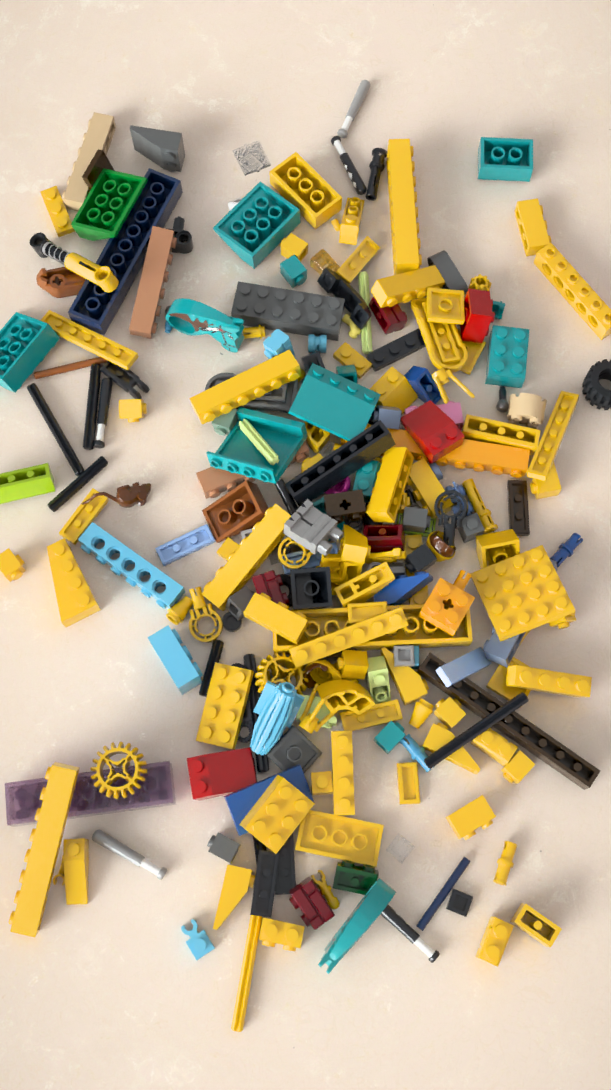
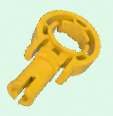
(284, 563)
(199, 604)

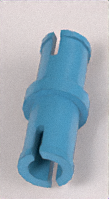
(416, 751)

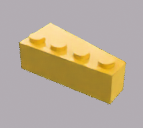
(71, 588)

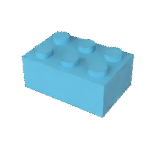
(176, 659)

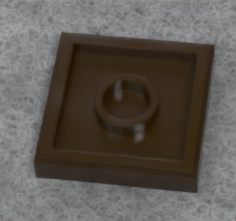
(95, 167)

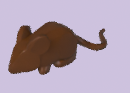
(128, 496)

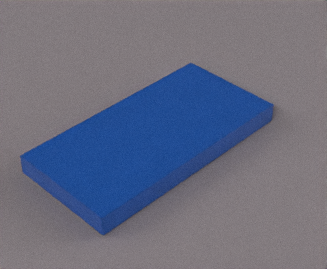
(243, 800)

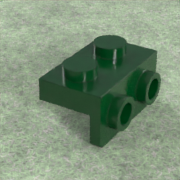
(354, 878)

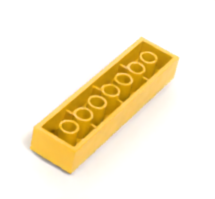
(402, 206)

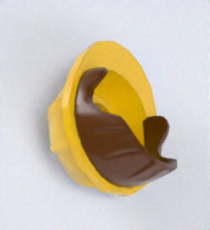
(439, 547)
(320, 672)

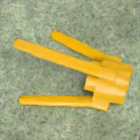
(441, 378)
(309, 721)

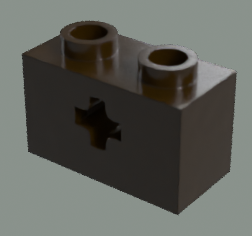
(351, 499)

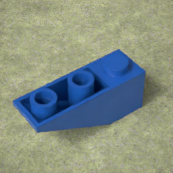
(403, 588)

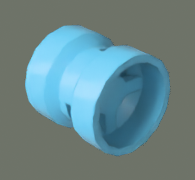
(317, 343)

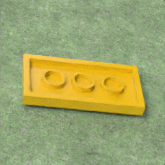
(225, 706)
(340, 837)

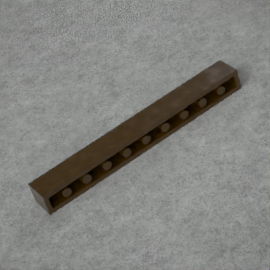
(514, 726)

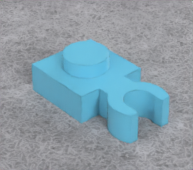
(199, 943)

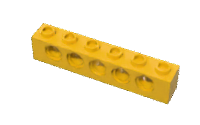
(574, 290)

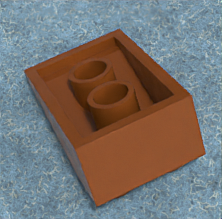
(236, 511)

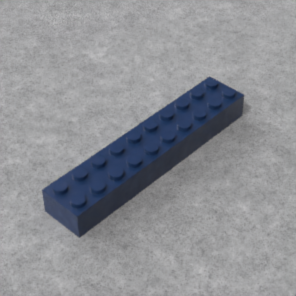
(126, 252)

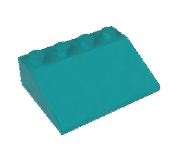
(258, 224)
(22, 348)
(334, 403)

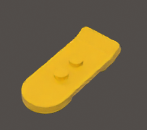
(440, 339)

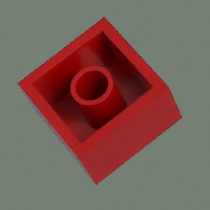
(477, 315)

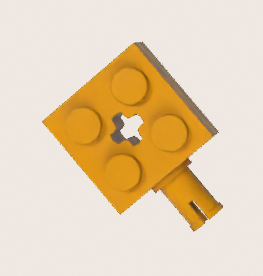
(452, 595)

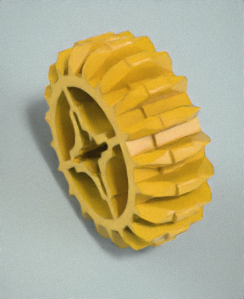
(275, 663)
(112, 777)

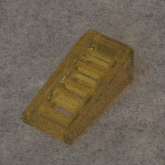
(322, 258)

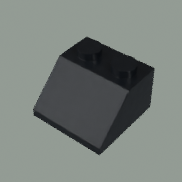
(311, 588)

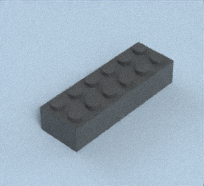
(288, 310)

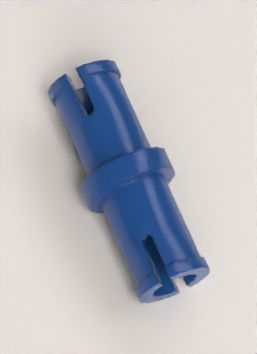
(566, 549)

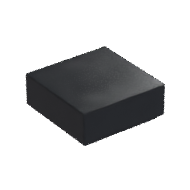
(459, 902)

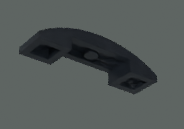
(354, 303)

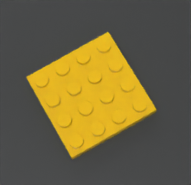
(522, 593)

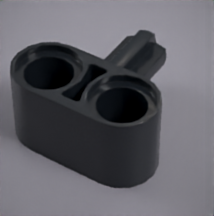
(181, 235)

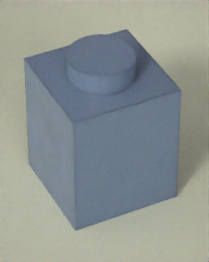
(388, 415)

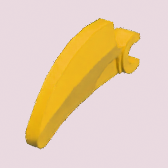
(389, 557)

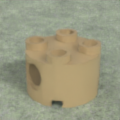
(526, 410)

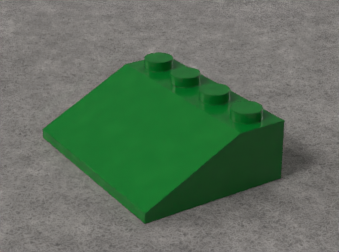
(107, 205)

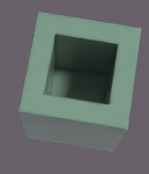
(225, 422)

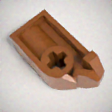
(60, 282)

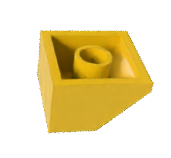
(394, 390)
(496, 547)

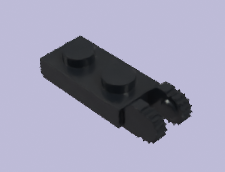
(124, 378)

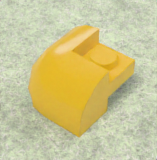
(340, 570)

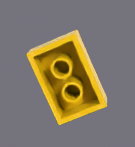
(277, 814)

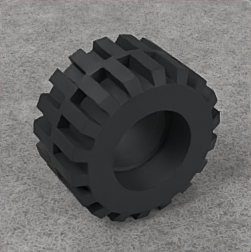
(592, 388)

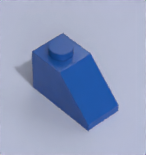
(423, 384)

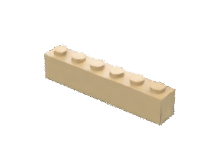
(98, 136)

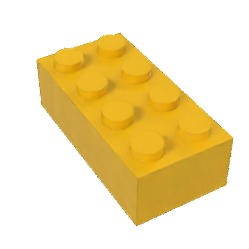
(305, 190)

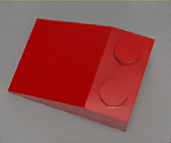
(432, 431)
(221, 773)

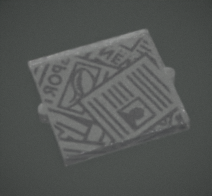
(251, 158)

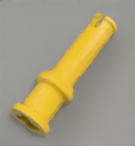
(479, 507)

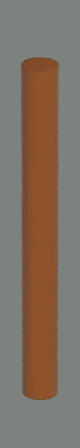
(69, 367)

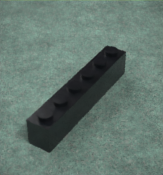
(340, 463)

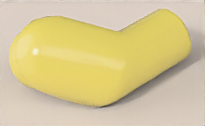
(355, 331)

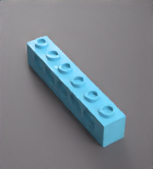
(94, 535)

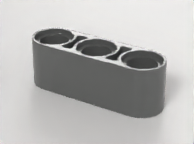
(448, 270)

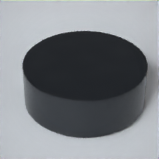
(230, 622)

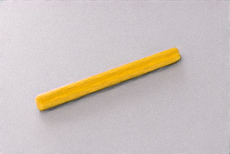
(246, 973)

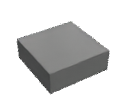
(403, 655)

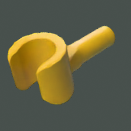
(61, 874)

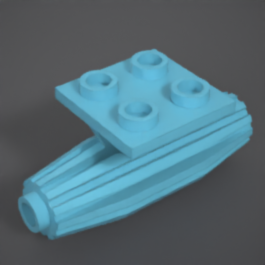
(276, 710)

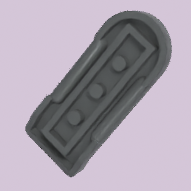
(275, 400)

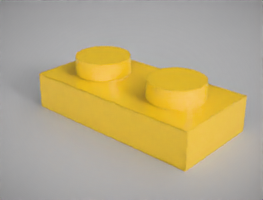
(349, 356)

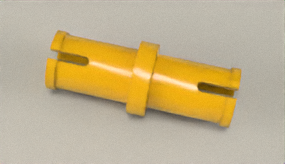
(505, 863)

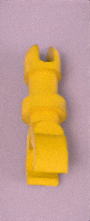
(333, 902)

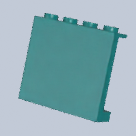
(241, 456)

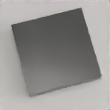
(294, 749)

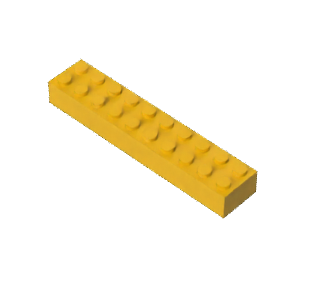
(418, 632)

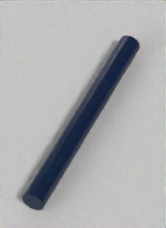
(443, 893)

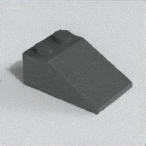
(159, 146)

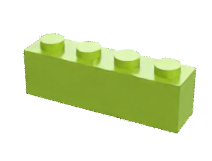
(26, 483)

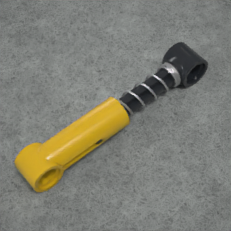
(76, 263)

